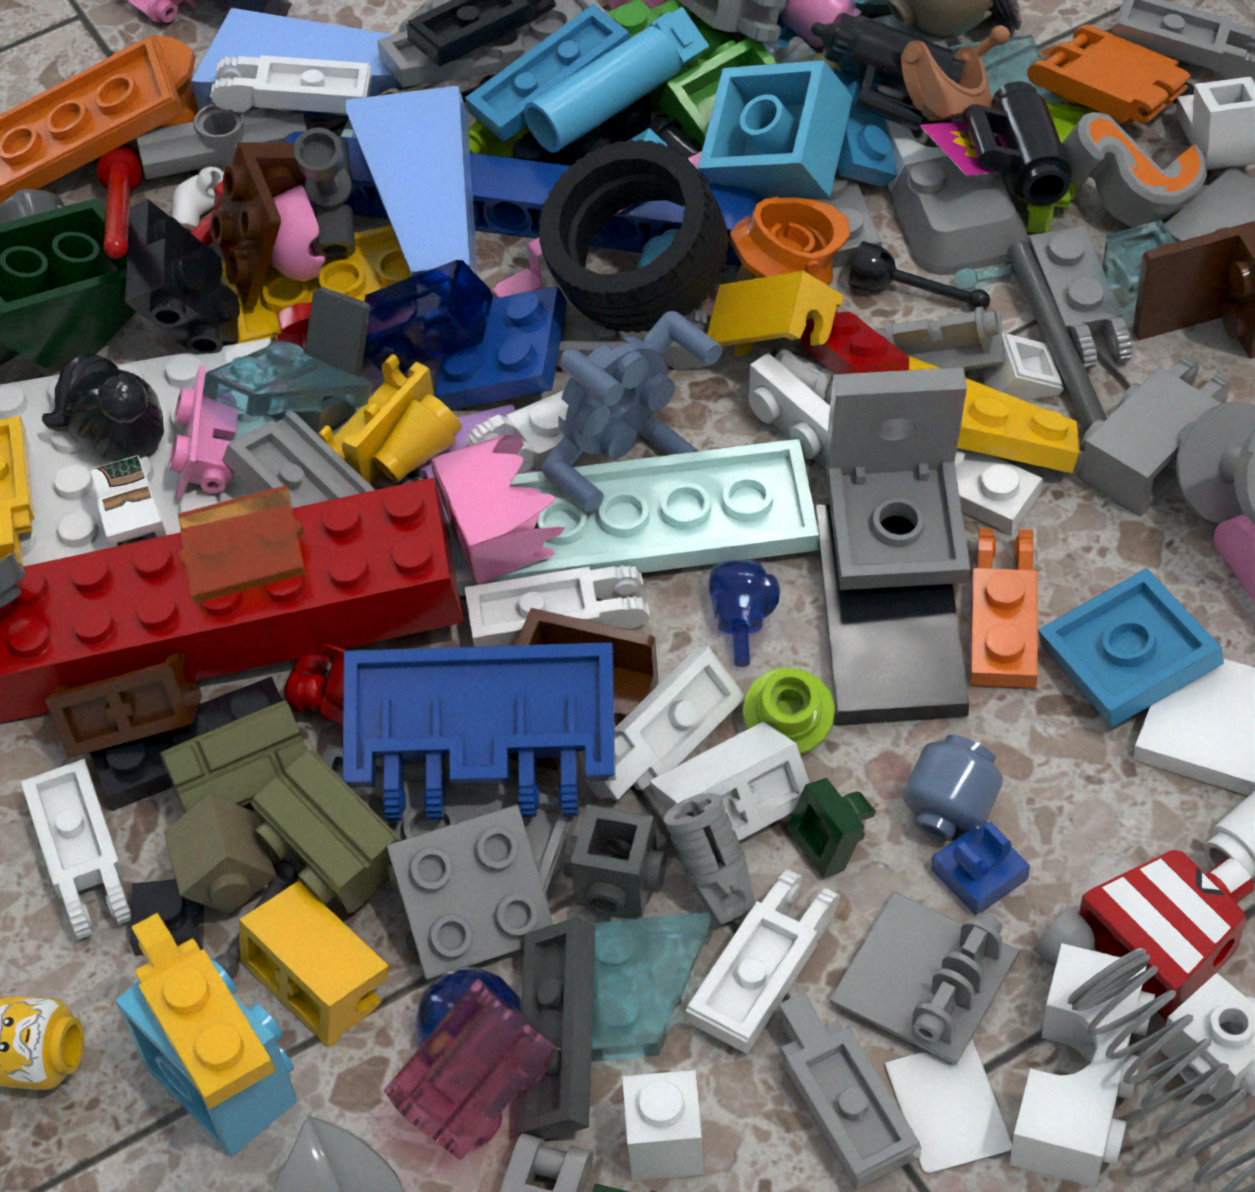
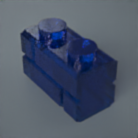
(427, 316)

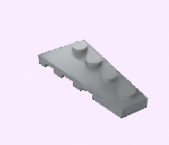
(414, 68)

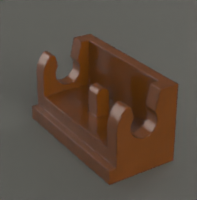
(124, 707)

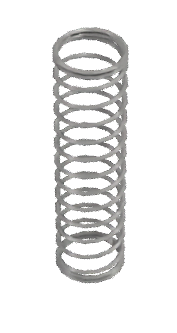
(1112, 983)

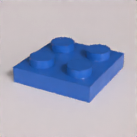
(515, 354)

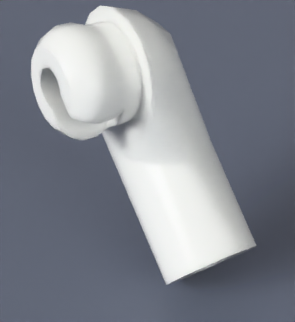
(195, 197)

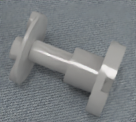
(1219, 463)

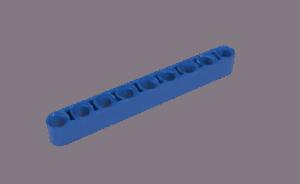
(513, 191)

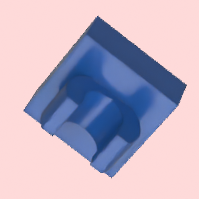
(980, 867)

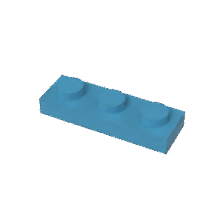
(573, 46)

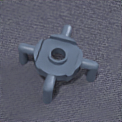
(616, 397)

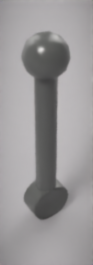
(285, 877)

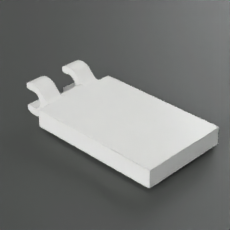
(1205, 730)

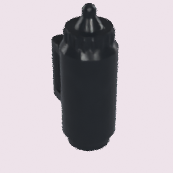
(874, 55)
(1027, 142)

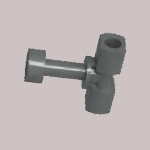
(326, 164)

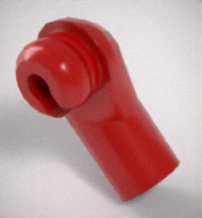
(307, 683)

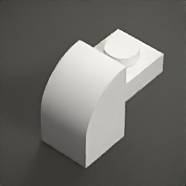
(1221, 121)

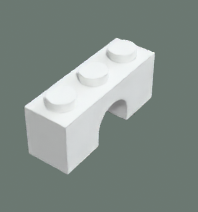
(1067, 1119)

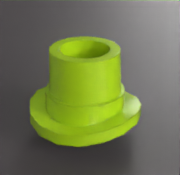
(791, 704)

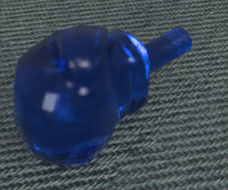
(741, 600)

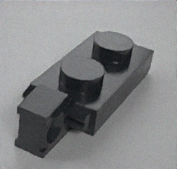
(468, 24)

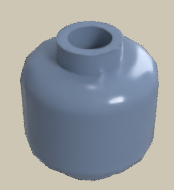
(953, 787)

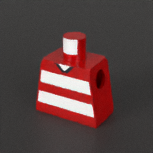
(1176, 914)

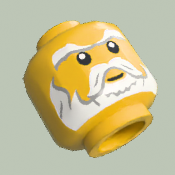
(38, 1042)

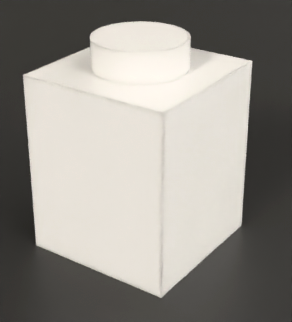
(663, 1125)

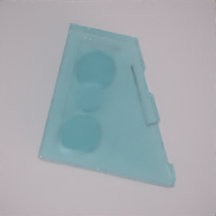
(281, 381)
(640, 981)

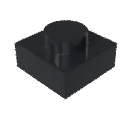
(180, 915)

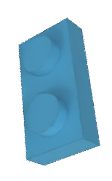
(866, 143)

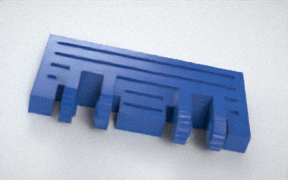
(479, 711)

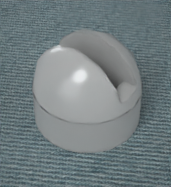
(1066, 929)

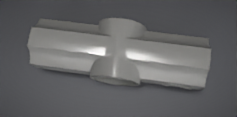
(213, 138)

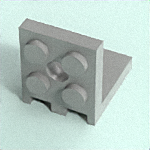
(895, 456)

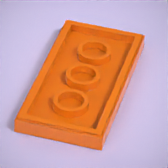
(86, 117)

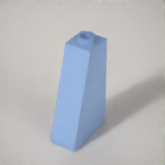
(265, 34)
(421, 171)

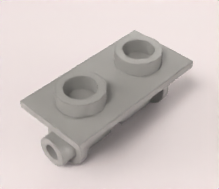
(953, 342)

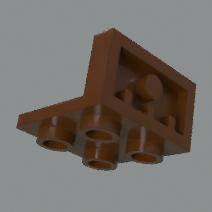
(248, 215)
(1200, 283)

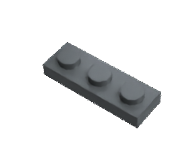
(560, 1002)

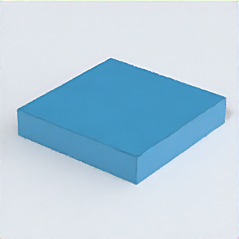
(1130, 647)

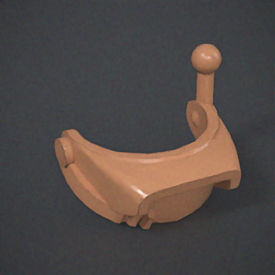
(938, 94)

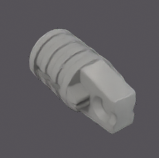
(711, 855)

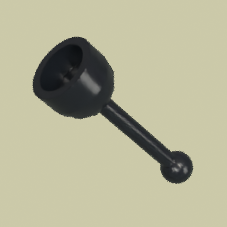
(876, 268)

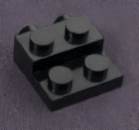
(178, 282)

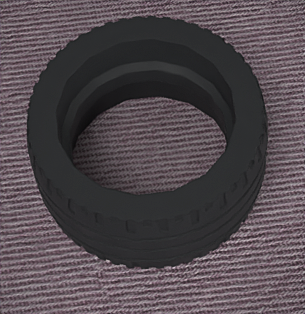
(594, 193)

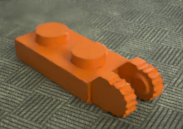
(1004, 616)

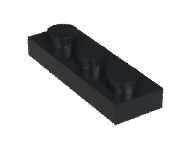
(135, 767)

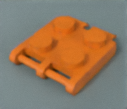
(1110, 76)

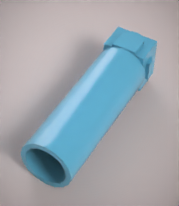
(614, 81)

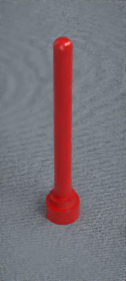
(119, 173)

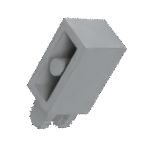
(1136, 446)

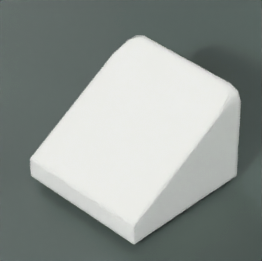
(1027, 370)

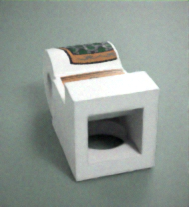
(126, 501)

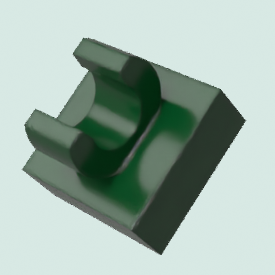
(829, 825)

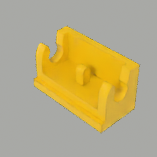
(772, 310)
(374, 422)
(311, 962)

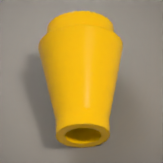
(419, 436)

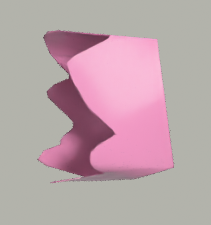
(486, 513)

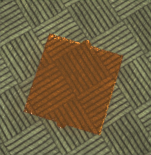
(241, 544)

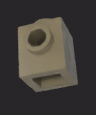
(218, 854)

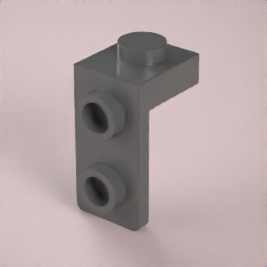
(338, 338)

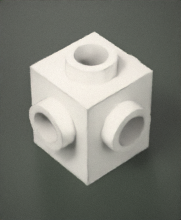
(1229, 1022)

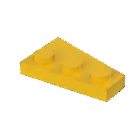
(1013, 428)

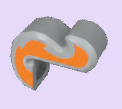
(1126, 176)

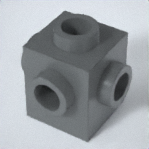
(614, 861)

